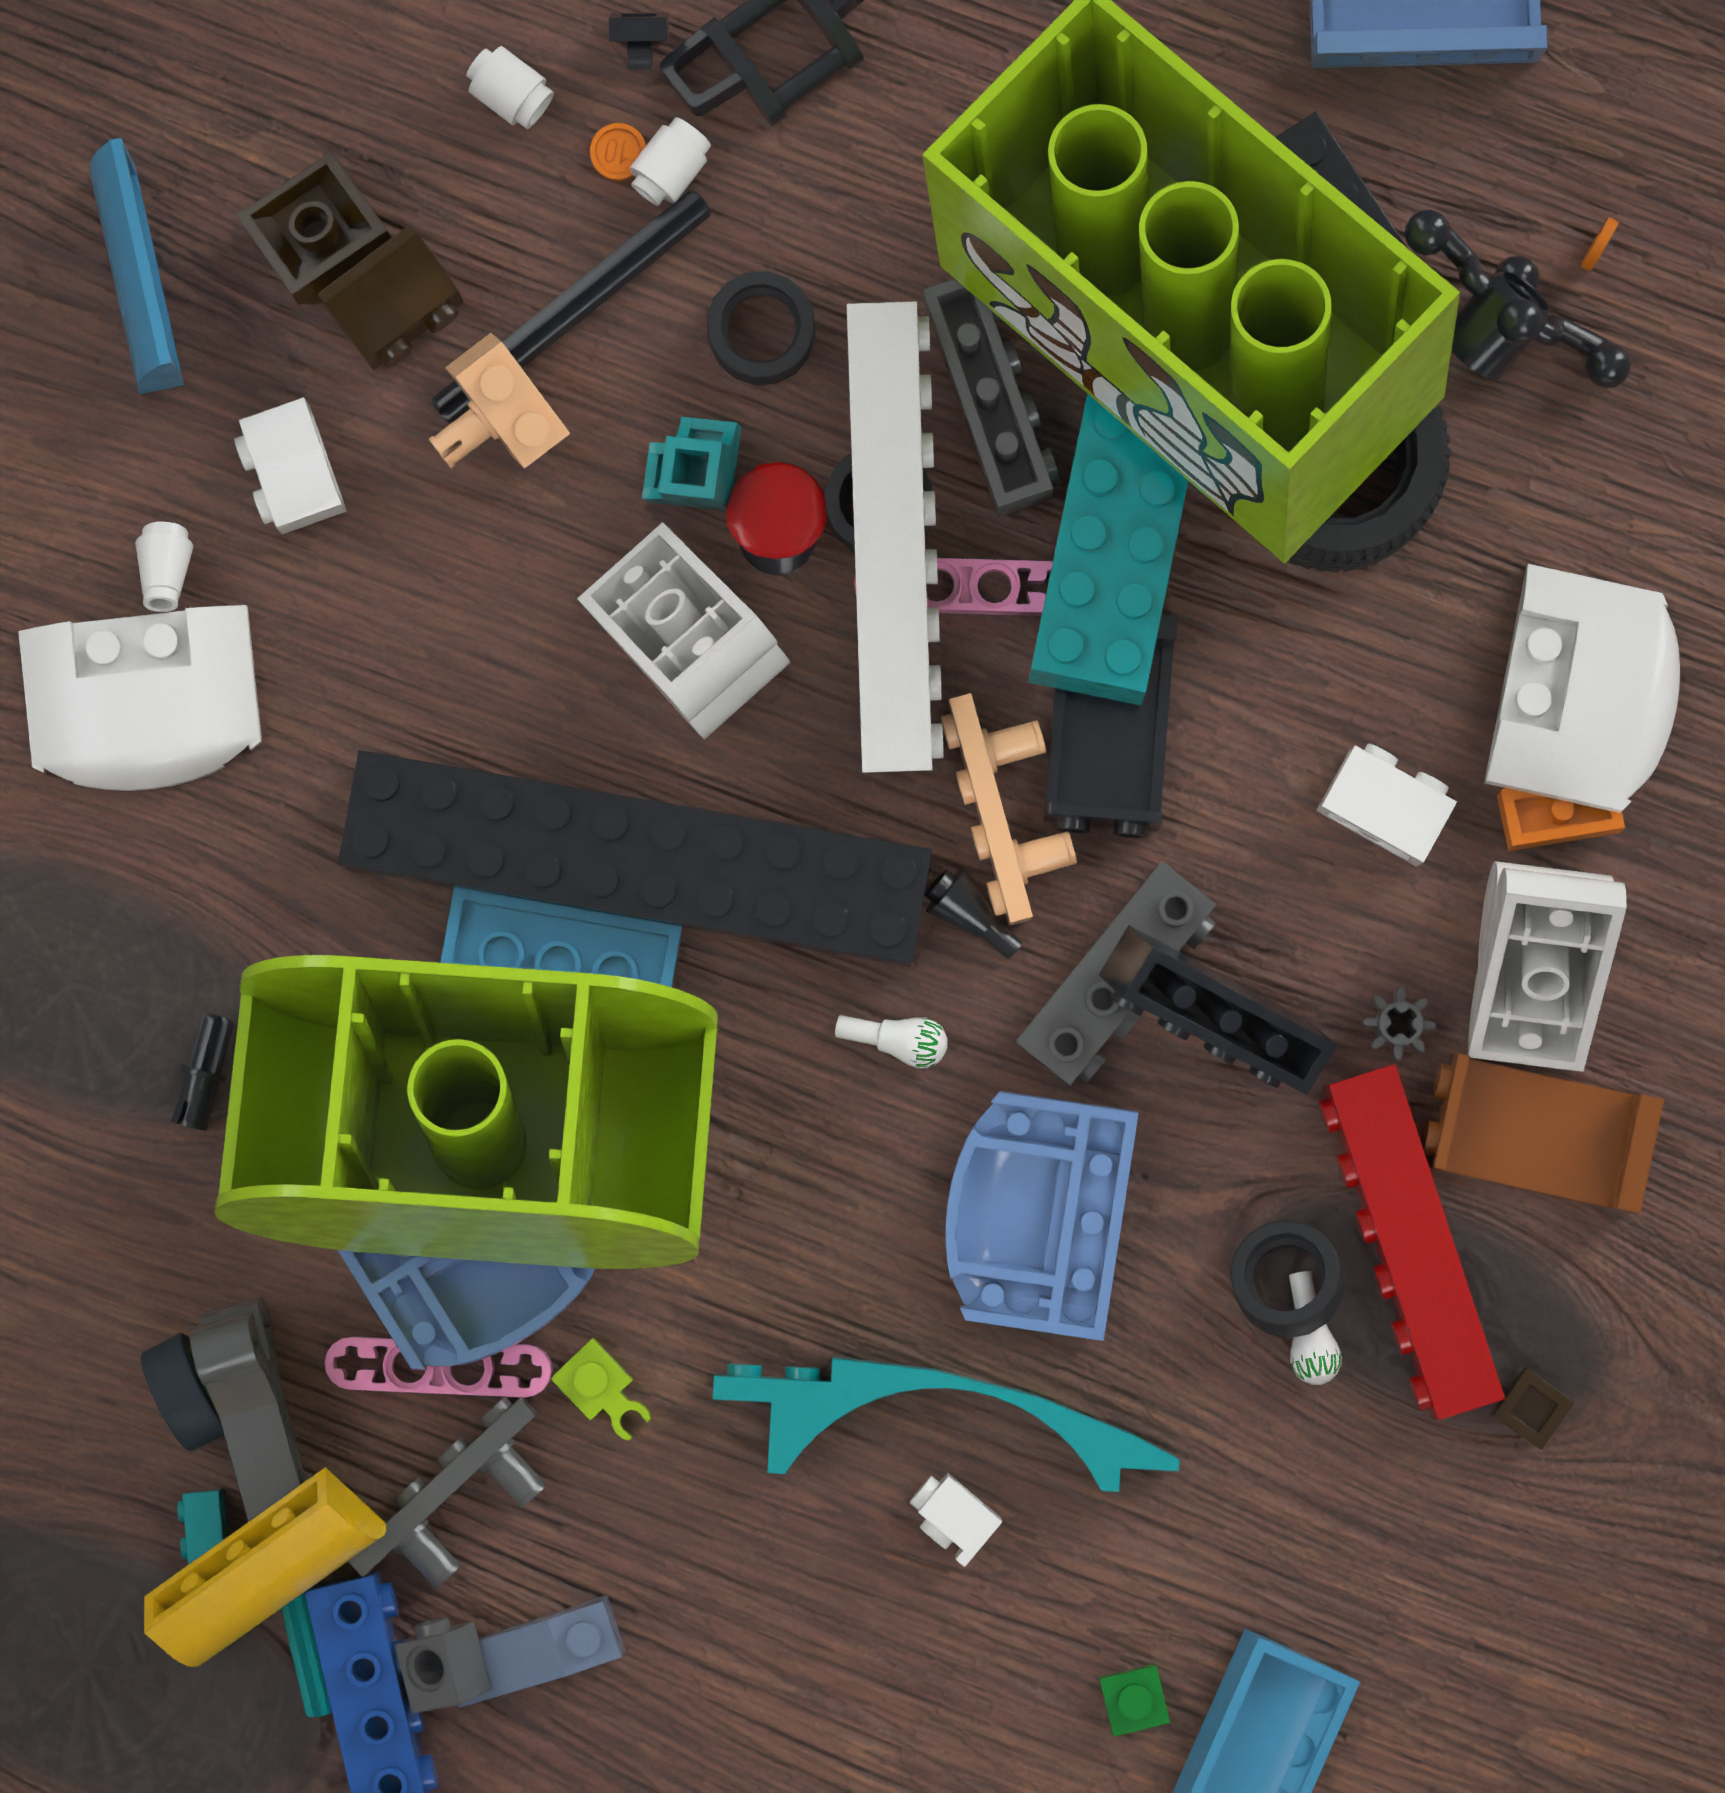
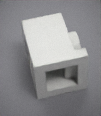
(955, 1516)

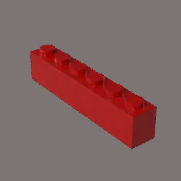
(1412, 1243)

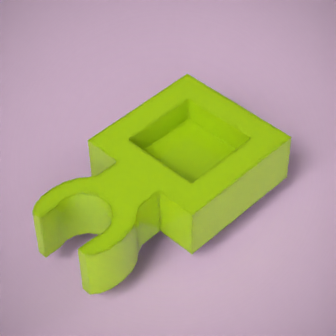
(595, 1383)

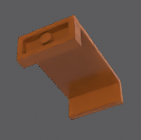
(1542, 1133)

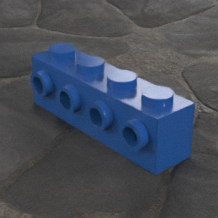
(368, 1687)

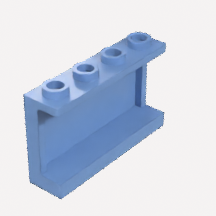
(1425, 32)

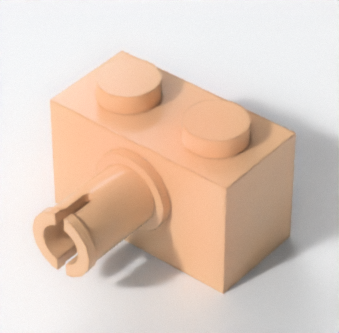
(501, 406)

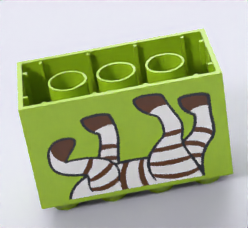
(1190, 273)

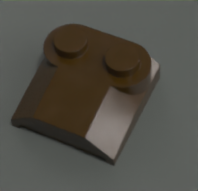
(314, 228)

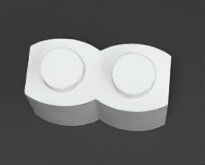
(290, 467)

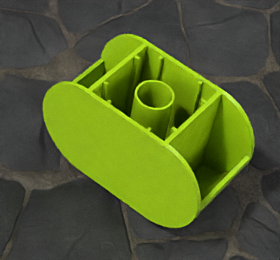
(468, 1112)

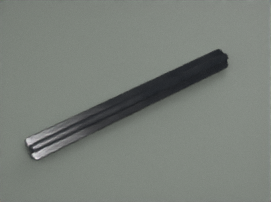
(590, 291)

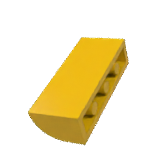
(259, 1569)

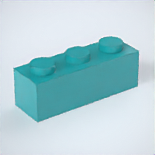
(204, 1521)

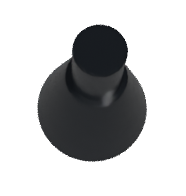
(962, 905)

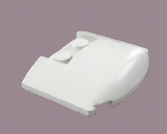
(1585, 690)
(141, 697)

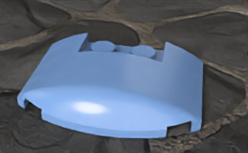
(1040, 1213)
(459, 1307)

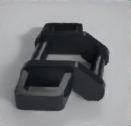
(745, 75)

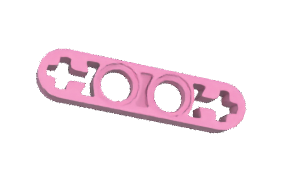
(967, 573)
(436, 1378)

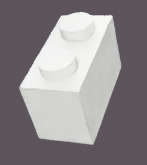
(1387, 804)

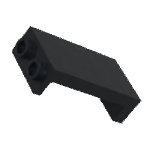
(1111, 754)

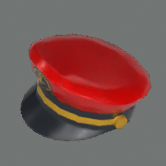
(776, 516)

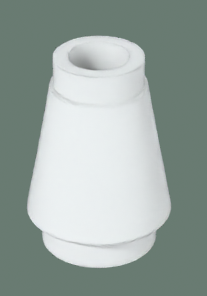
(163, 563)

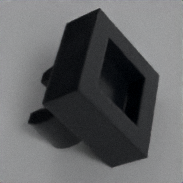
(639, 32)

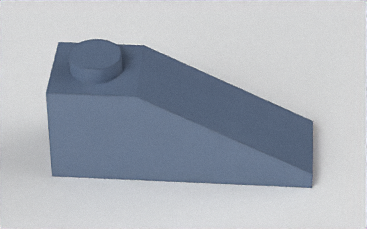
(550, 1647)

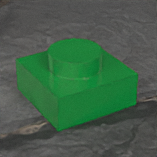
(1134, 1699)

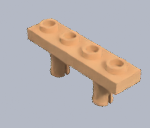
(977, 784)

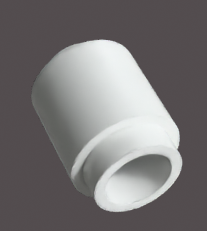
(509, 87)
(669, 162)

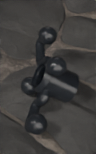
(1508, 310)

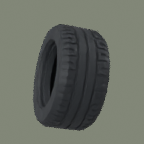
(1385, 530)

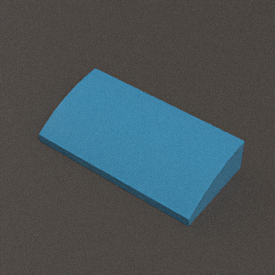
(134, 268)
(1268, 1722)

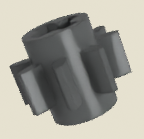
(1413, 1026)

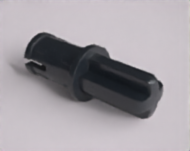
(203, 1072)

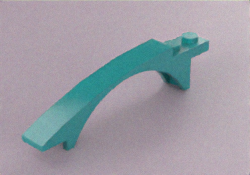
(807, 1405)

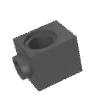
(440, 1685)

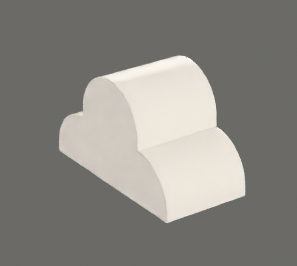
(685, 630)
(1543, 964)

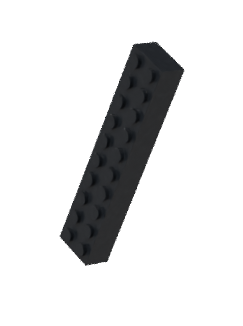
(635, 858)

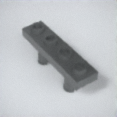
(488, 1452)

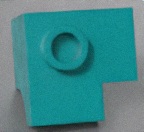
(694, 466)

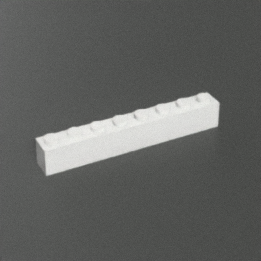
(891, 537)

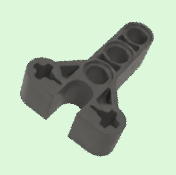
(241, 1373)

